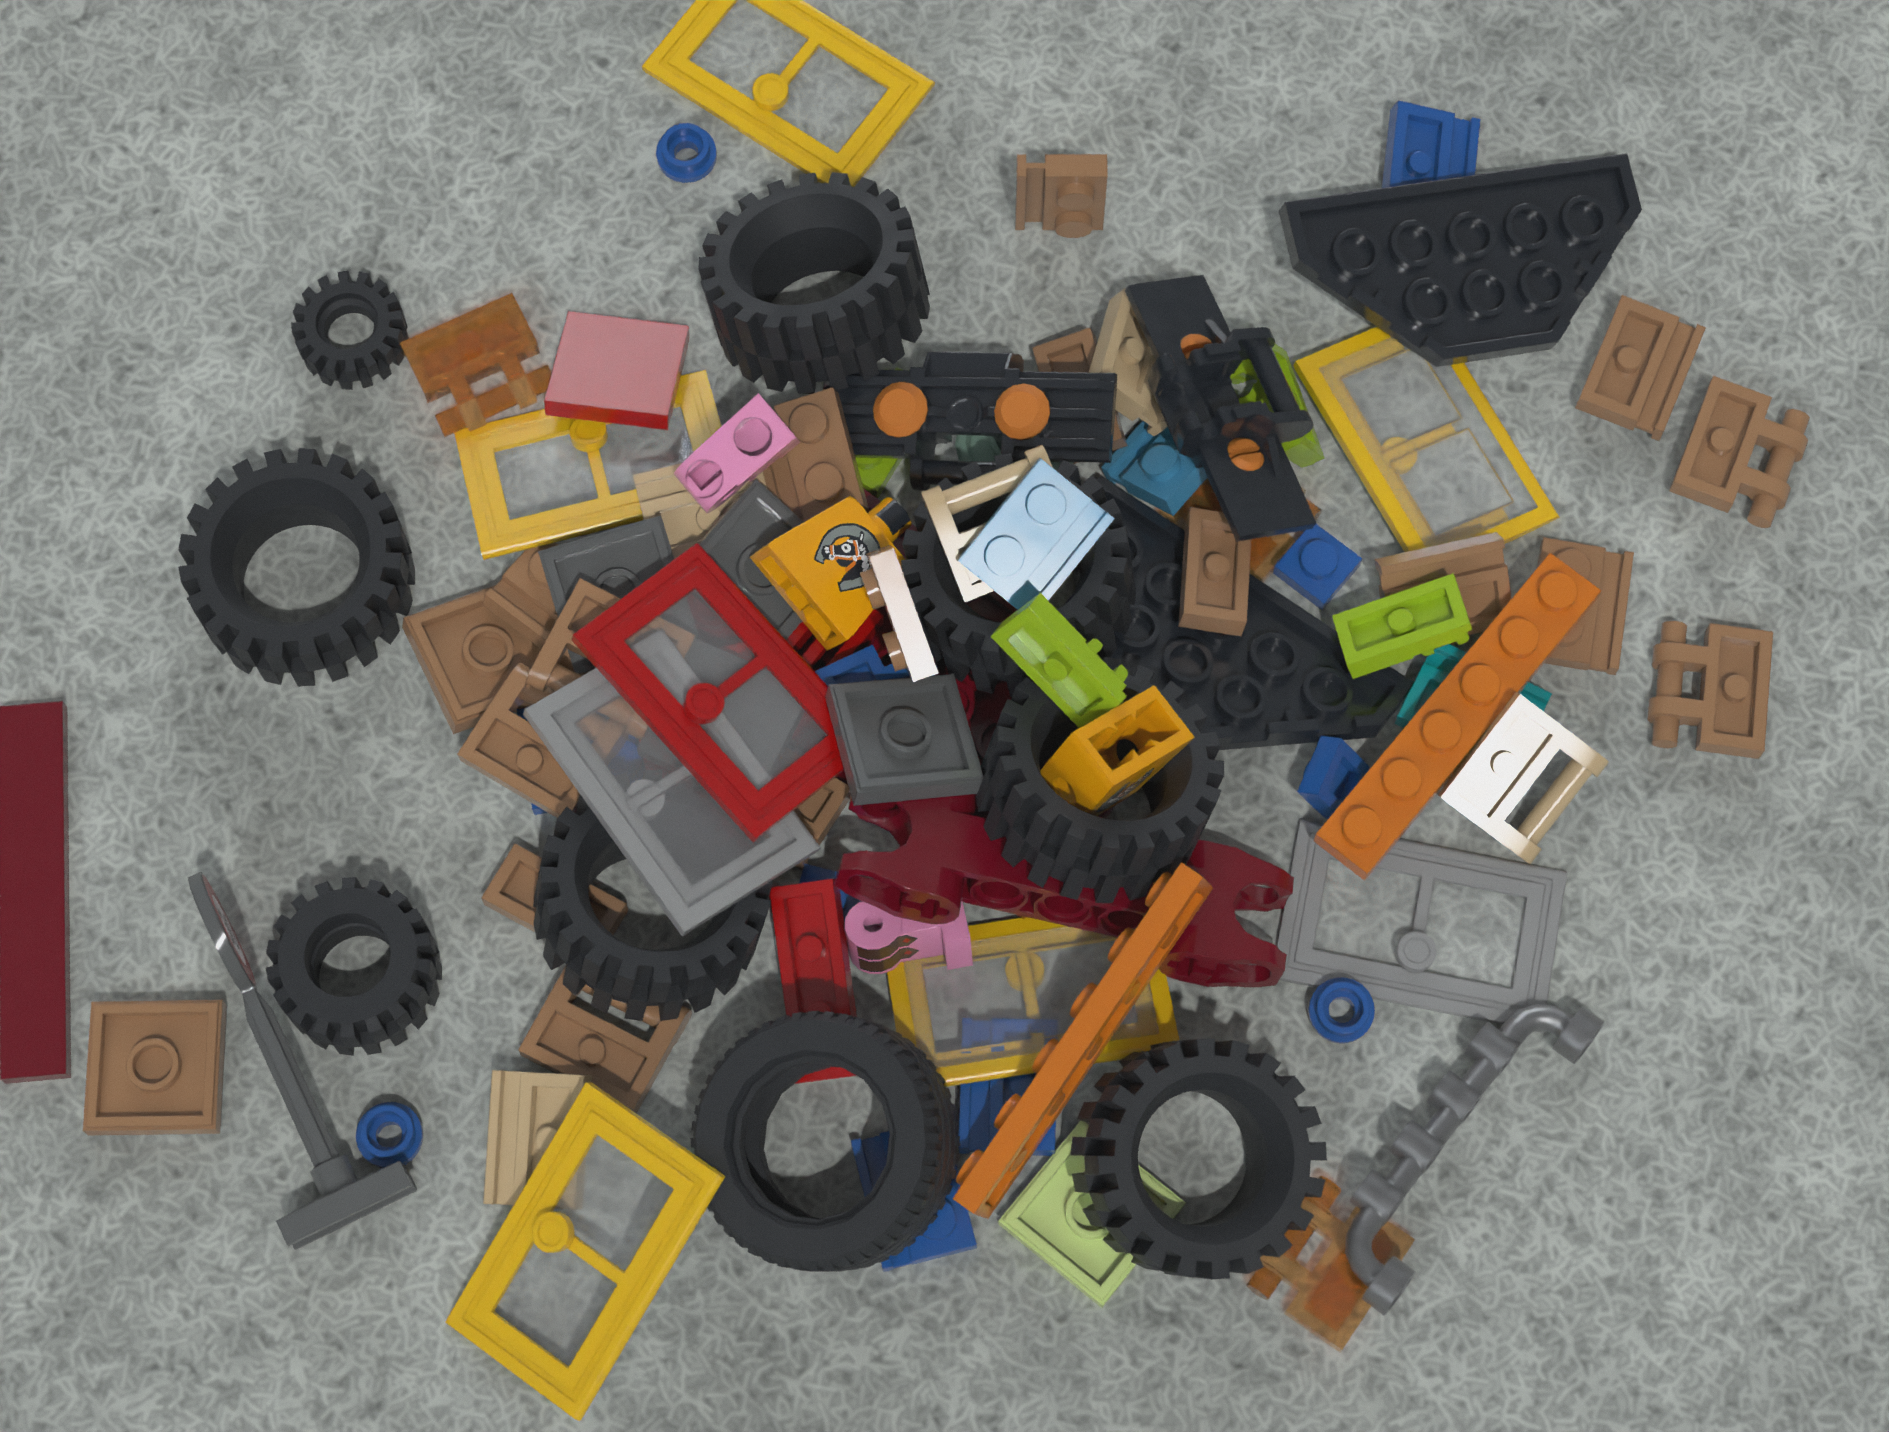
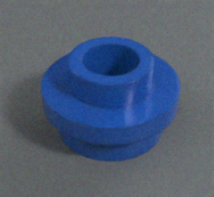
(681, 137)
(1341, 989)
(381, 1116)

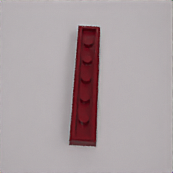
(34, 894)

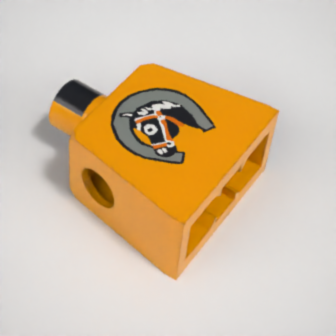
(821, 564)
(1087, 764)

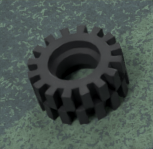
(340, 299)

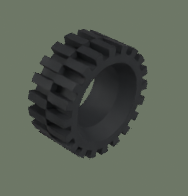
(801, 235)
(274, 501)
(964, 637)
(1079, 845)
(617, 969)
(1275, 1158)

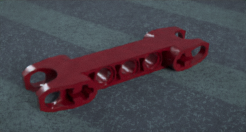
(951, 860)

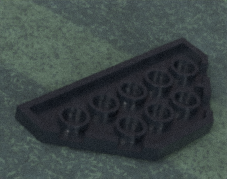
(1468, 259)
(1259, 689)

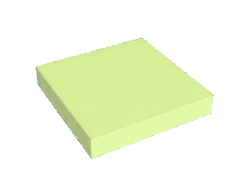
(1054, 1227)

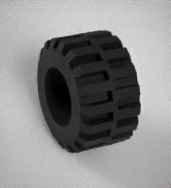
(322, 925)

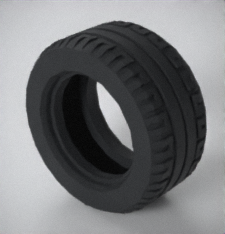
(734, 1126)

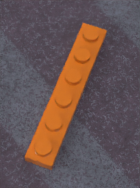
(1456, 716)
(1066, 1062)

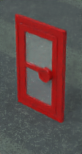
(718, 689)

